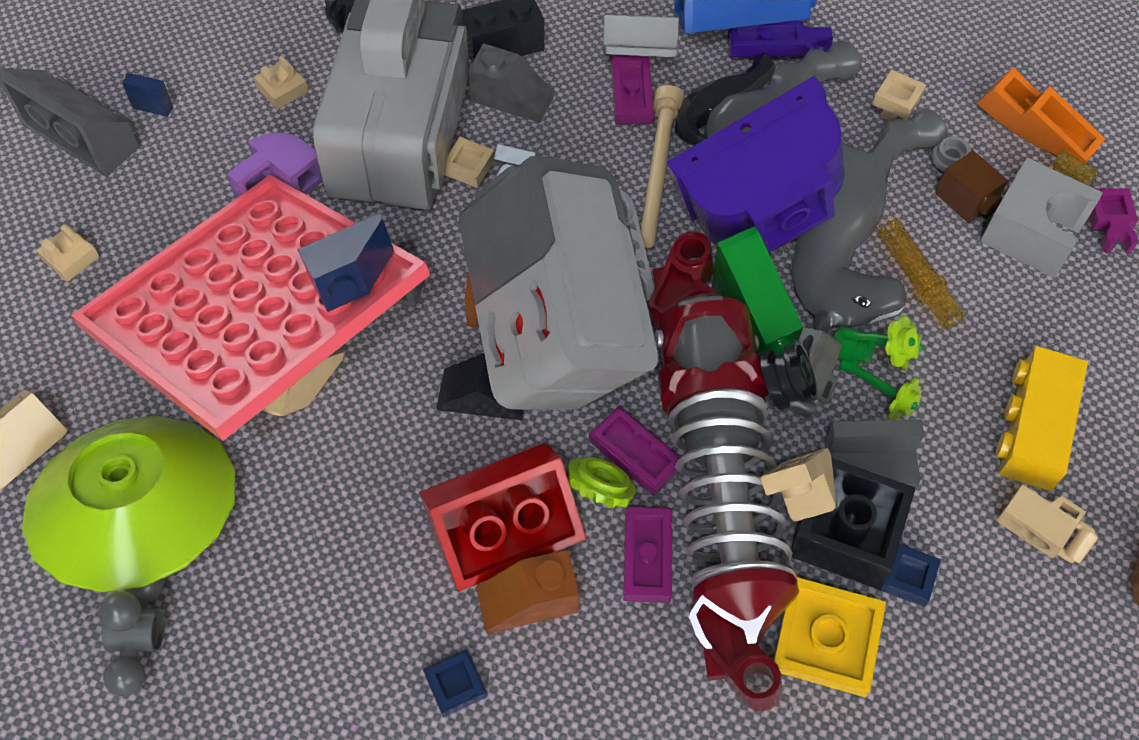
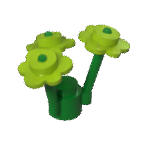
(899, 342)

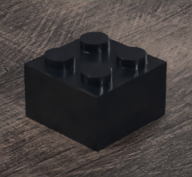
(863, 529)

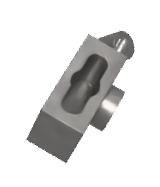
(822, 353)

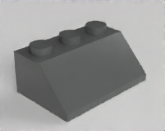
(69, 118)

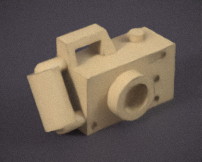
(1047, 525)

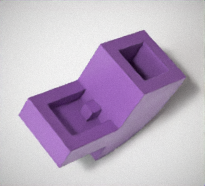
(280, 156)

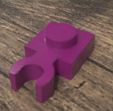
(1117, 218)

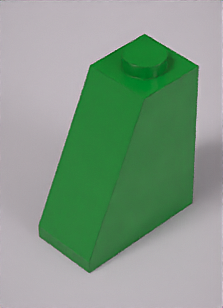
(749, 275)

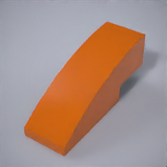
(1040, 117)

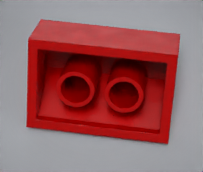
(503, 515)

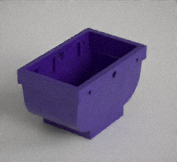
(766, 178)

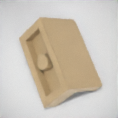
(25, 434)

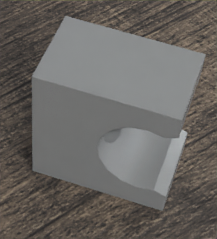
(1026, 213)

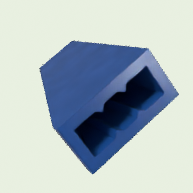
(726, 14)

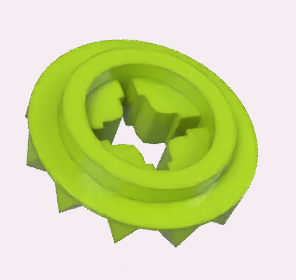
(600, 481)

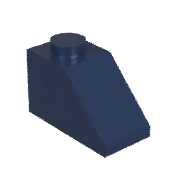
(348, 261)

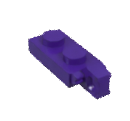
(778, 39)

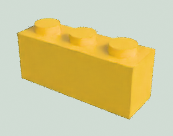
(1041, 418)

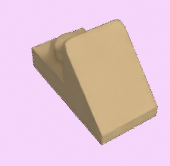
(804, 483)

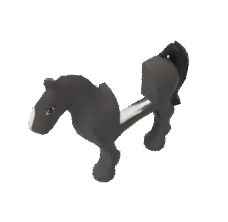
(826, 251)

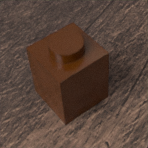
(971, 187)

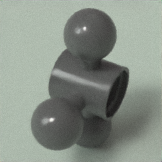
(130, 629)

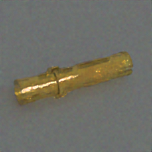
(929, 286)

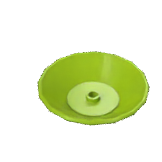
(129, 503)

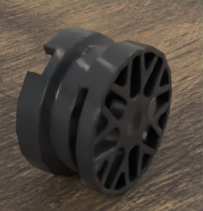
(789, 375)

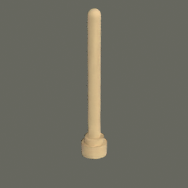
(666, 105)

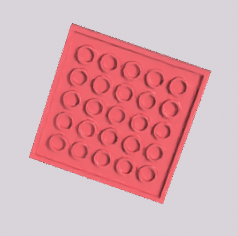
(231, 311)

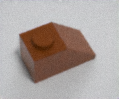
(529, 592)

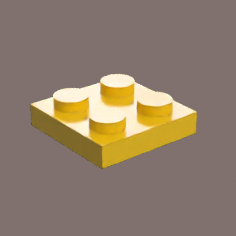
(830, 637)

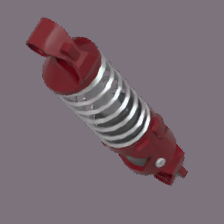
(718, 405)

